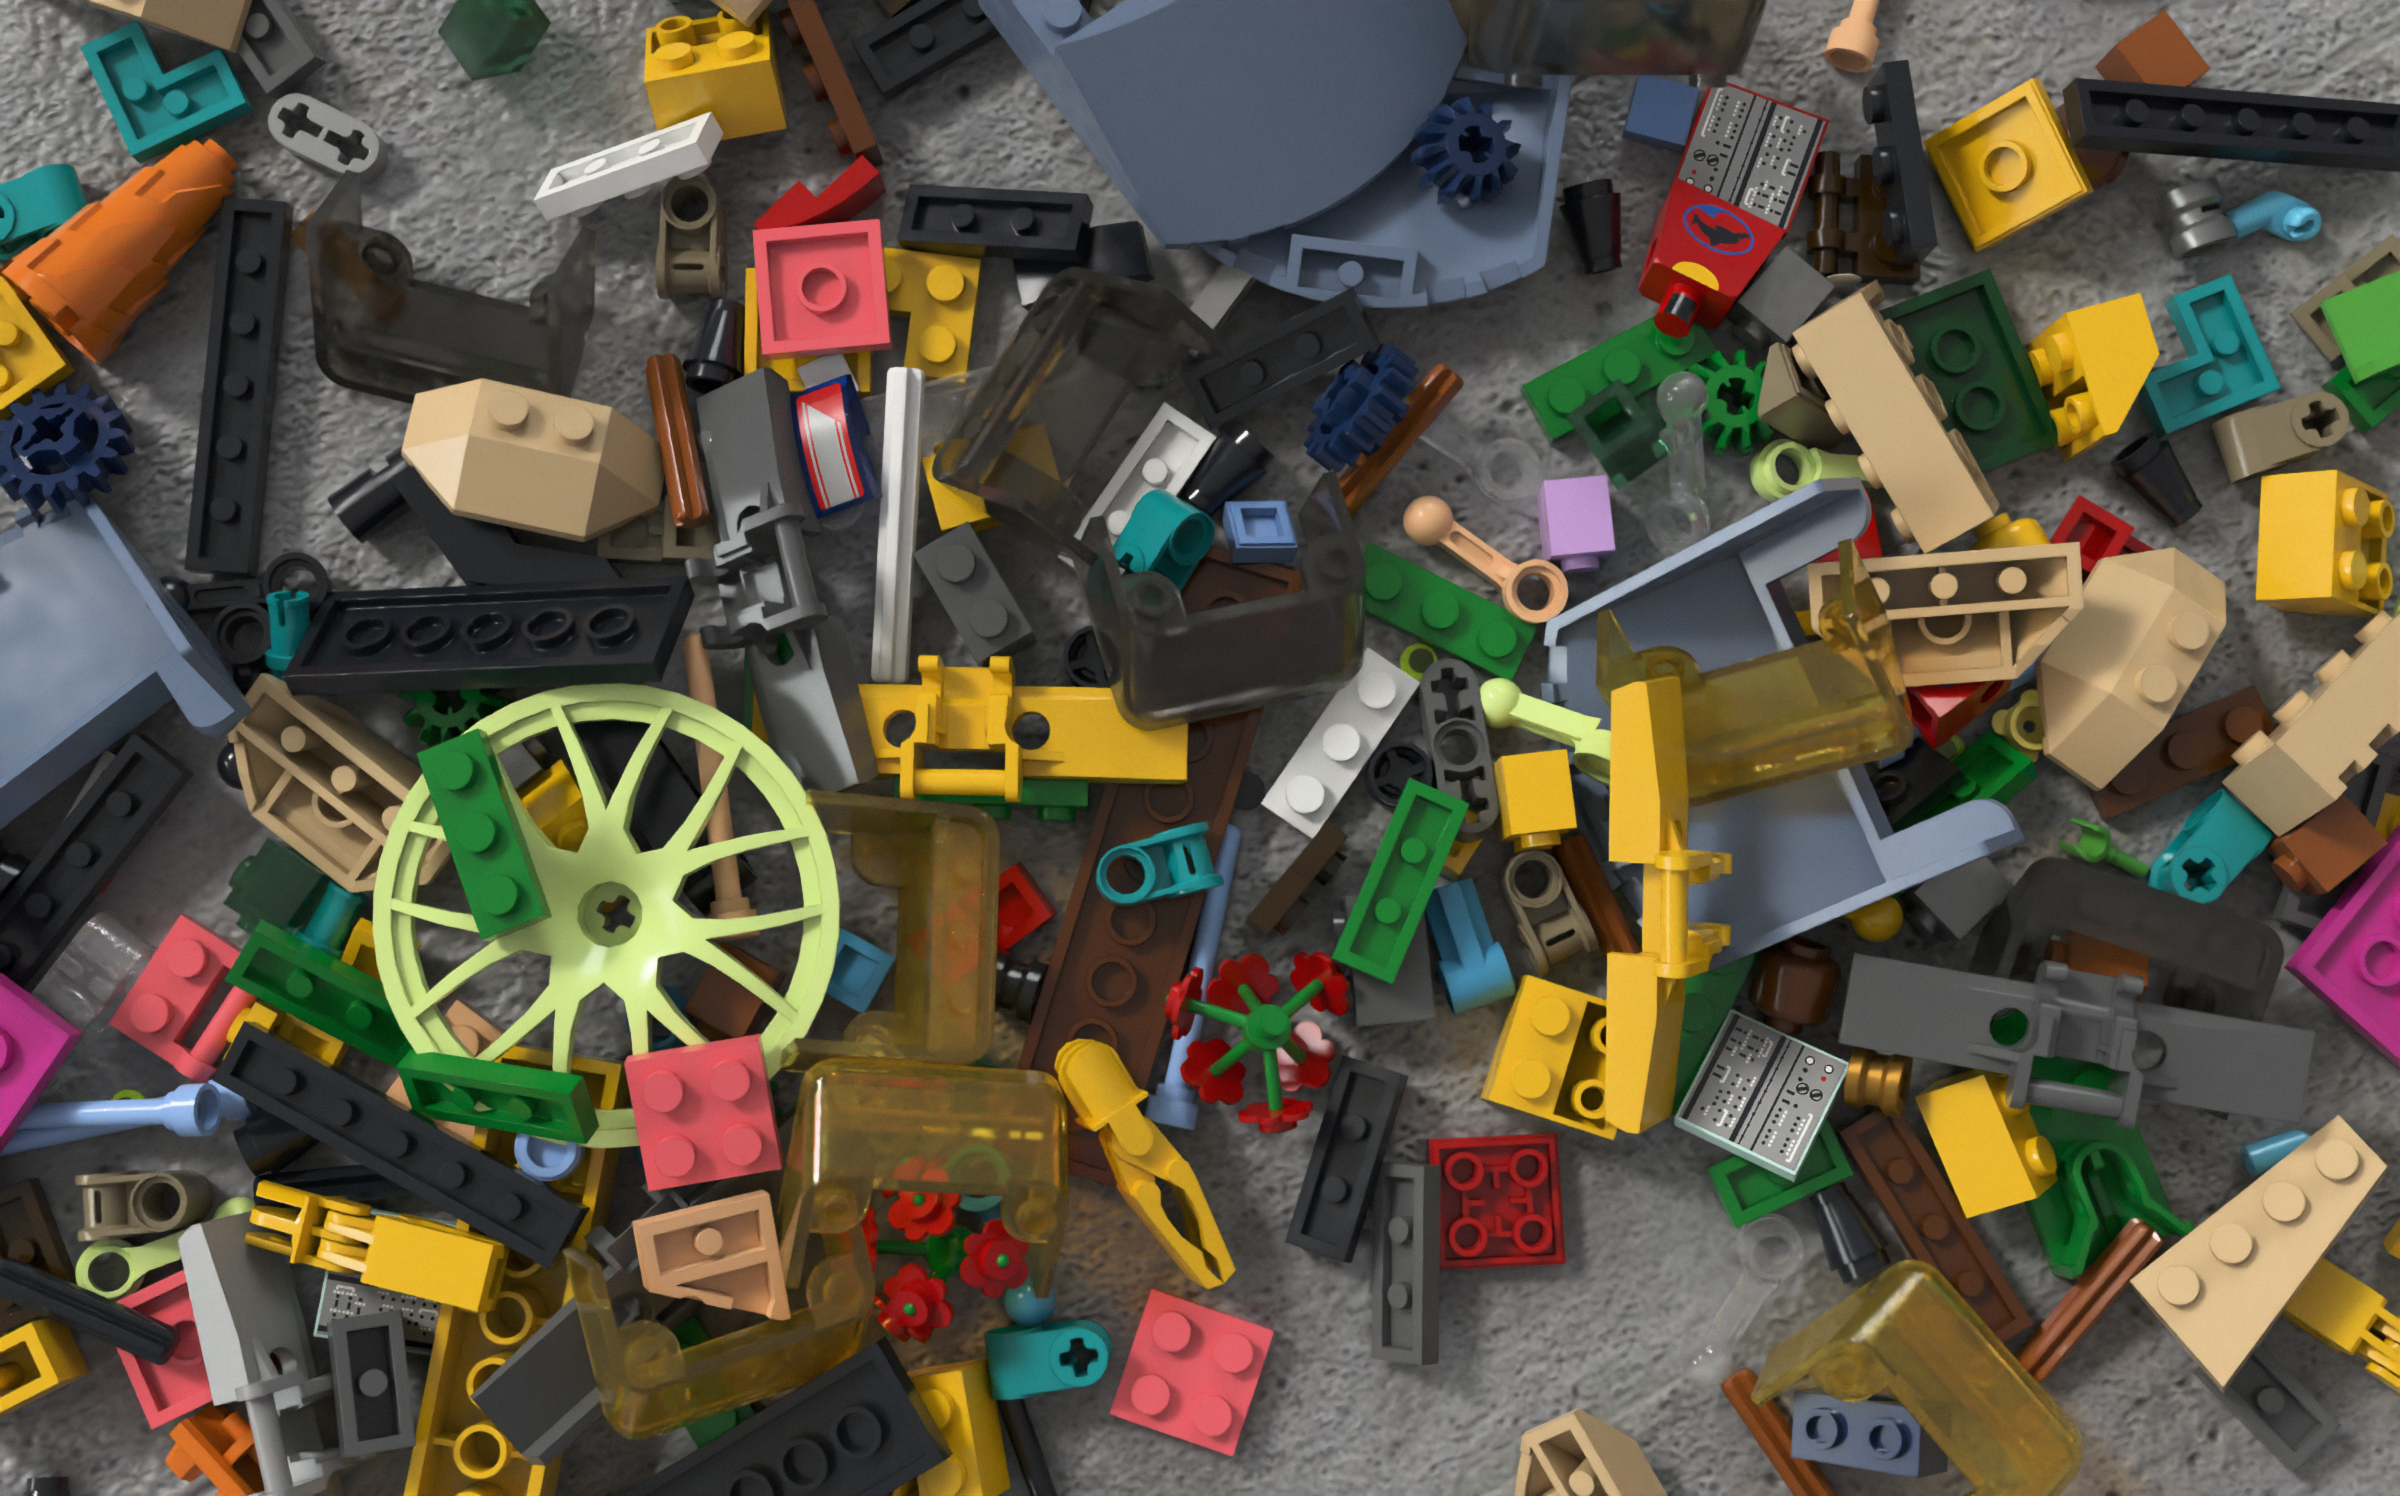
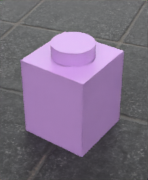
(1575, 523)

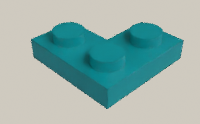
(161, 107)
(2223, 365)

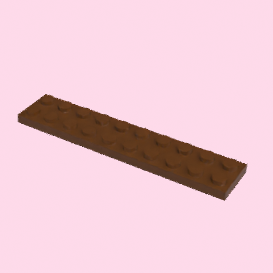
(1121, 962)

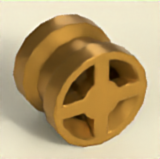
(1878, 1080)

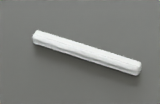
(898, 525)

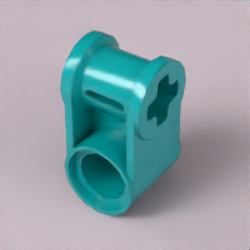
(37, 206)
(1164, 537)
(2214, 847)
(1163, 866)
(1035, 1360)

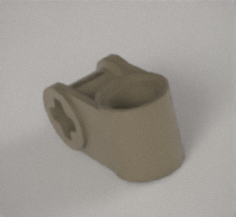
(693, 253)
(2274, 437)
(1546, 914)
(132, 1202)

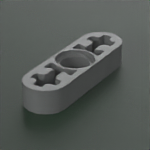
(1468, 704)

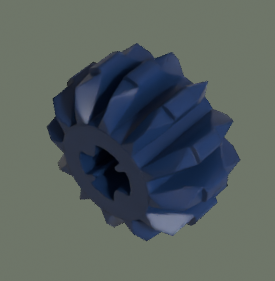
(1465, 153)

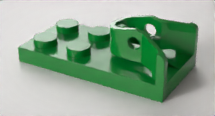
(2100, 1169)

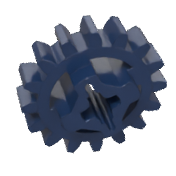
(1360, 407)
(62, 447)

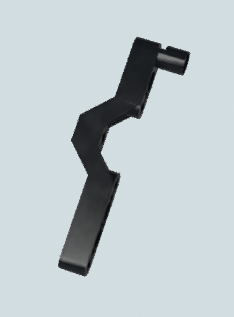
(494, 555)

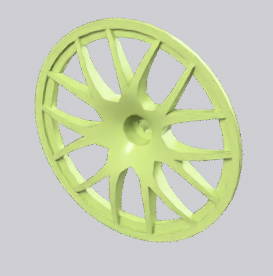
(604, 870)

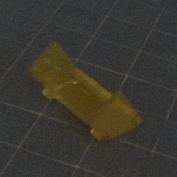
(1783, 711)
(946, 929)
(928, 1132)
(1946, 1371)
(656, 1387)

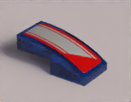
(832, 448)

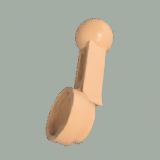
(1431, 522)

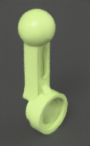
(1811, 466)
(1507, 706)
(144, 1257)

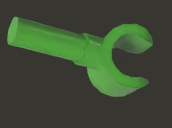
(2097, 846)

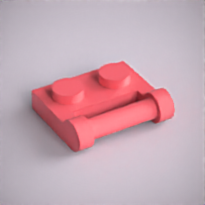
(175, 992)

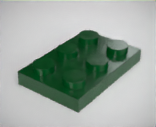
(1979, 369)

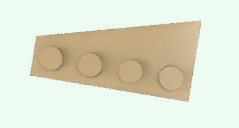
(1894, 420)
(2324, 734)
(2254, 1255)

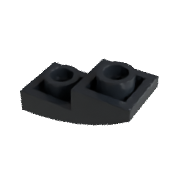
(1109, 249)

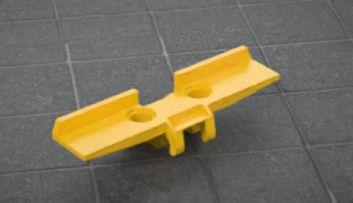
(979, 713)
(1652, 829)

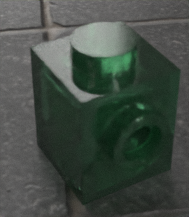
(493, 35)
(1620, 432)
(277, 888)

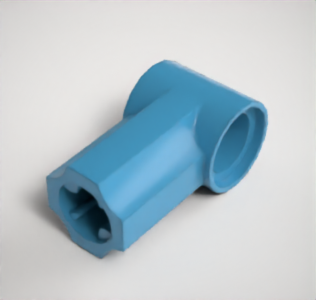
(1469, 962)

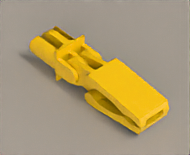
(1137, 1153)
(390, 1251)
(2342, 1313)

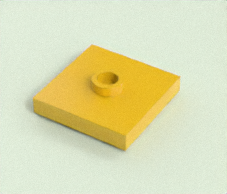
(2008, 165)

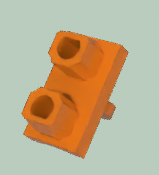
(220, 1448)

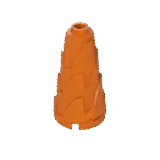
(118, 252)

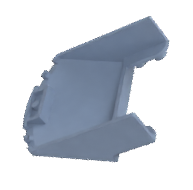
(1238, 108)
(1405, 247)
(88, 653)
(1795, 847)

